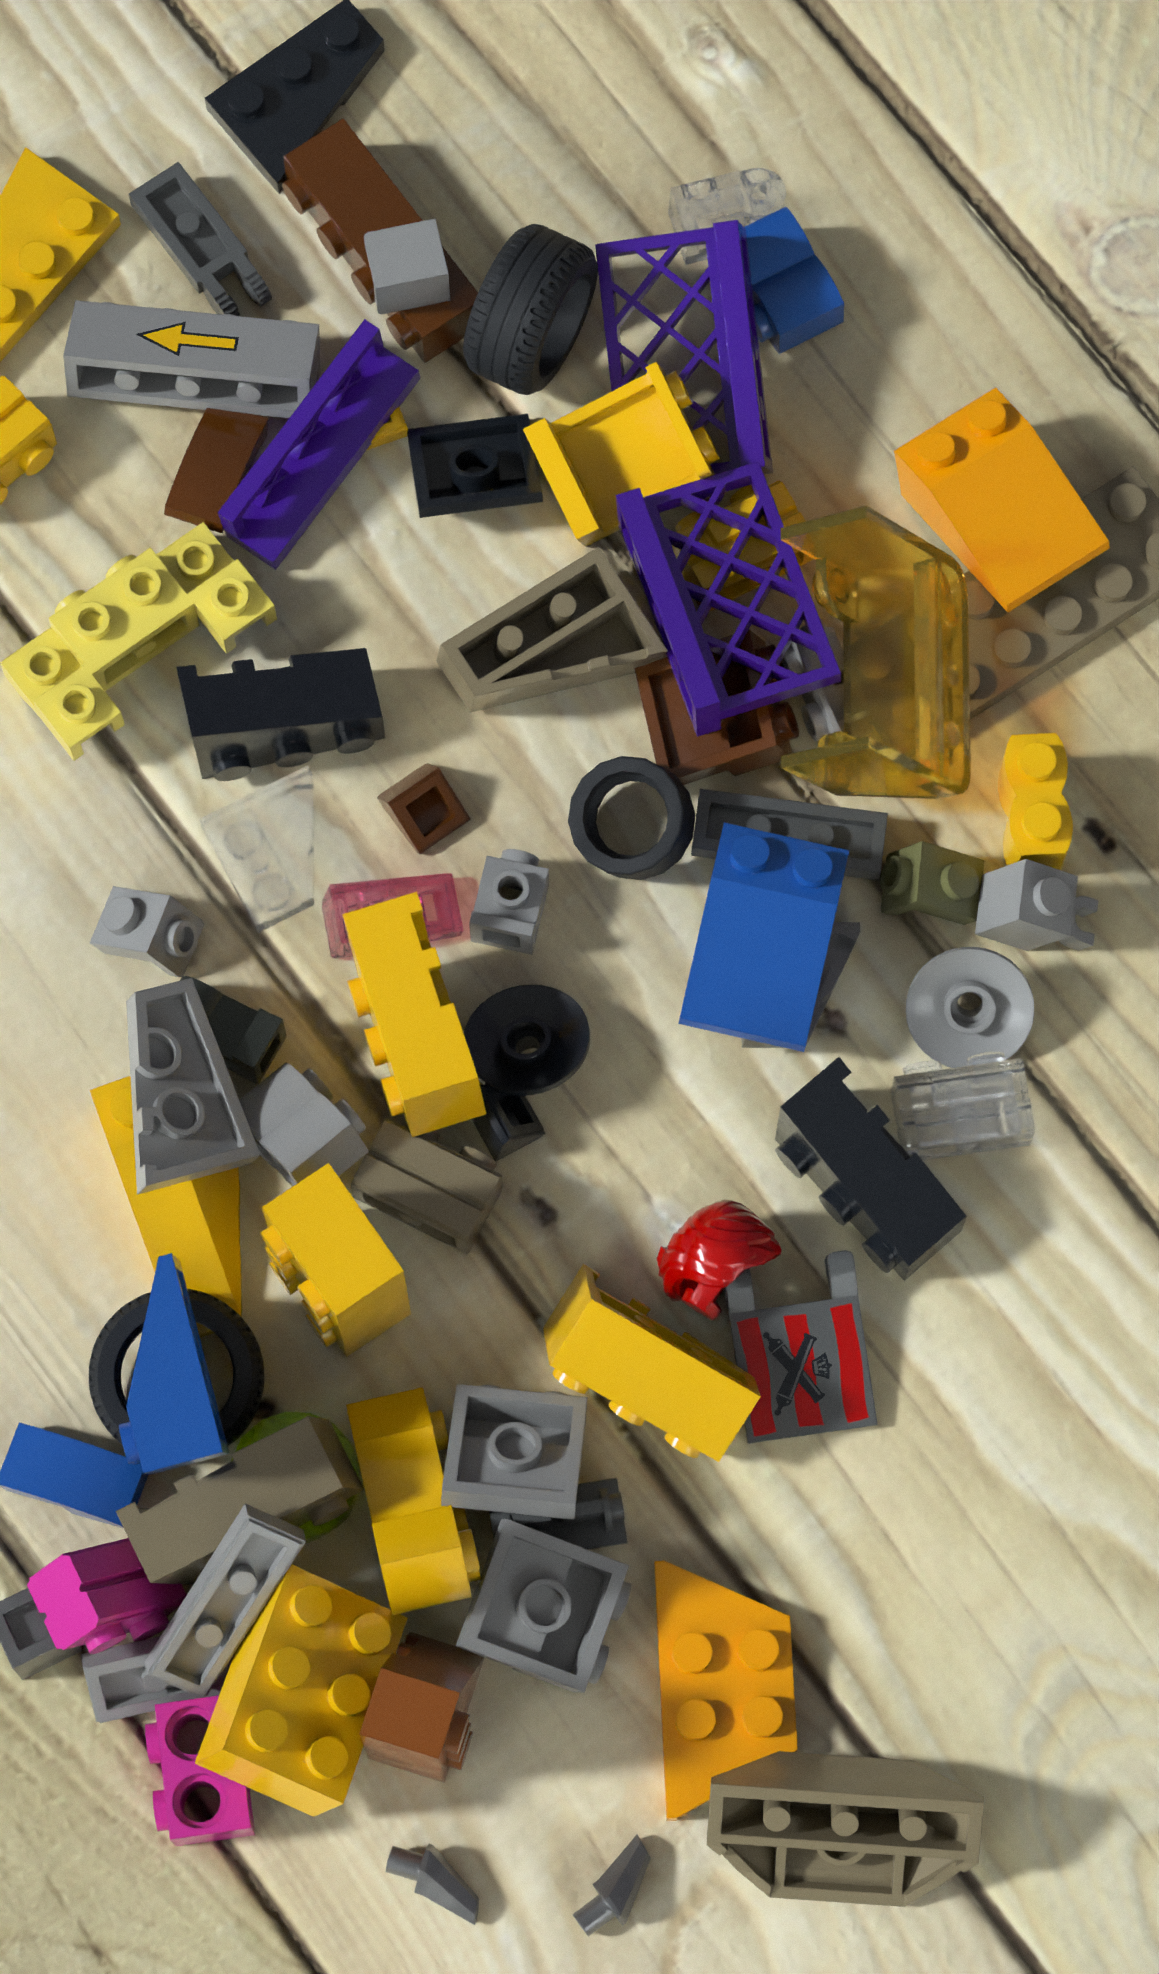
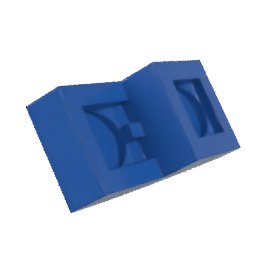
(71, 1474)

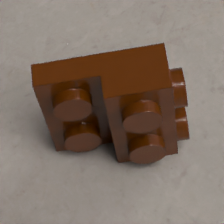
(742, 743)

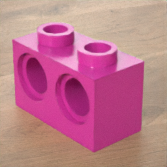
(184, 1776)

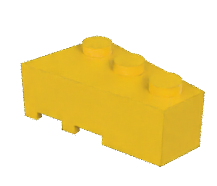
(647, 1369)

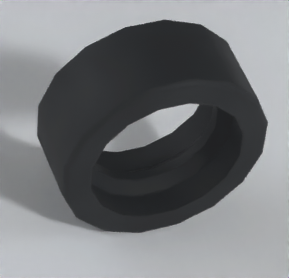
(585, 806)

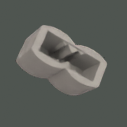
(300, 1126)

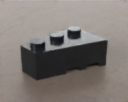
(282, 712)
(866, 1173)

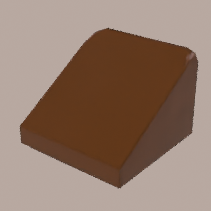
(424, 807)

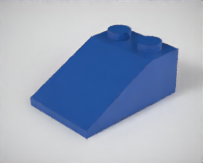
(764, 937)
(171, 1388)

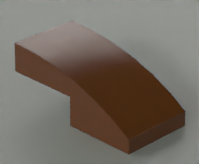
(214, 465)

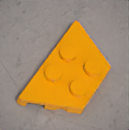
(720, 1683)

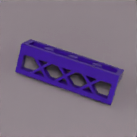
(317, 447)

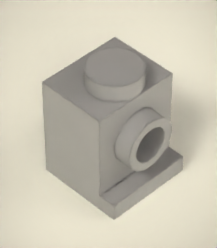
(510, 922)

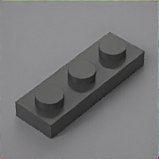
(834, 826)

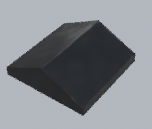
(473, 466)

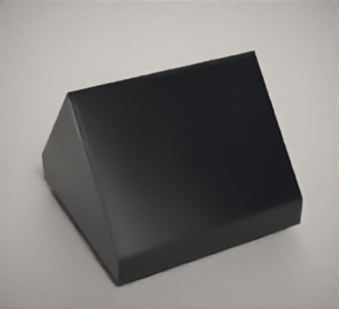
(507, 1123)

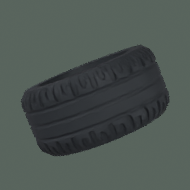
(530, 309)
(208, 1311)

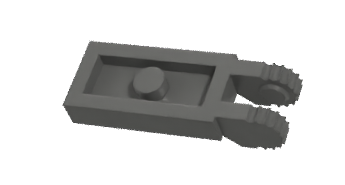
(197, 238)

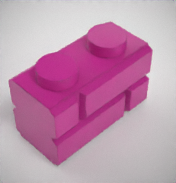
(101, 1596)

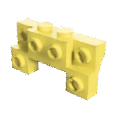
(126, 623)

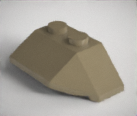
(844, 1827)

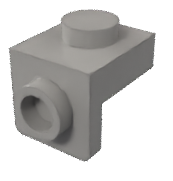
(148, 929)

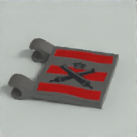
(804, 1358)

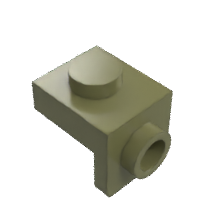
(932, 882)

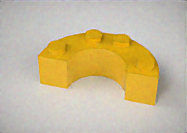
(420, 1545)

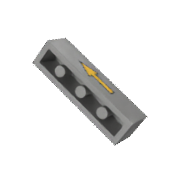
(190, 359)

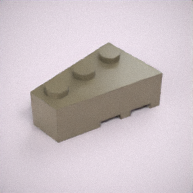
(289, 1474)

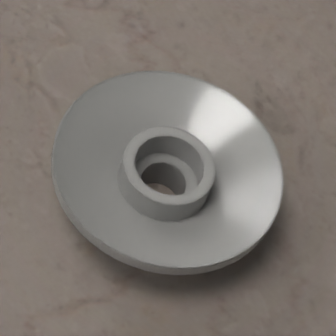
(955, 1034)

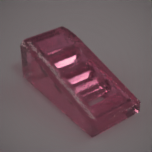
(357, 895)

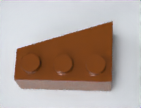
(421, 1708)

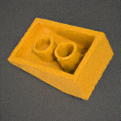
(998, 500)

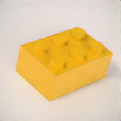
(335, 1260)
(301, 1693)

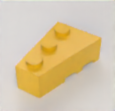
(411, 1017)

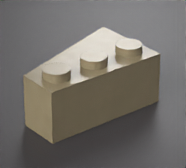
(552, 638)

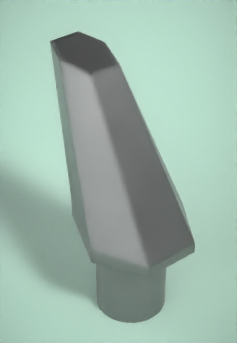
(435, 1880)
(616, 1889)

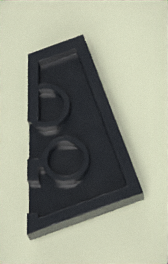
(296, 88)

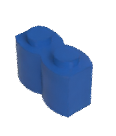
(789, 283)

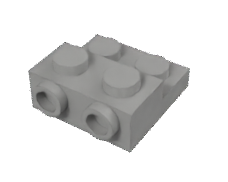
(514, 1451)
(545, 1607)

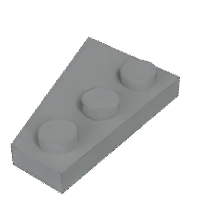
(181, 1091)

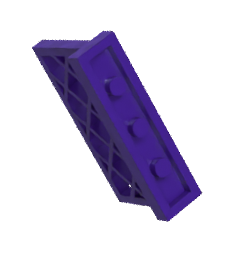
(733, 332)
(674, 610)

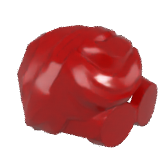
(713, 1253)

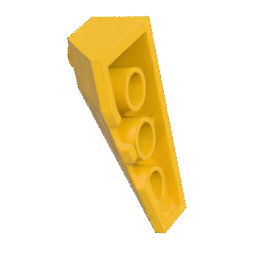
(189, 1219)

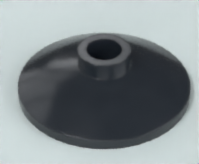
(524, 1020)

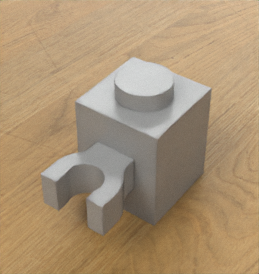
(1032, 907)

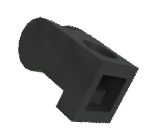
(244, 1035)

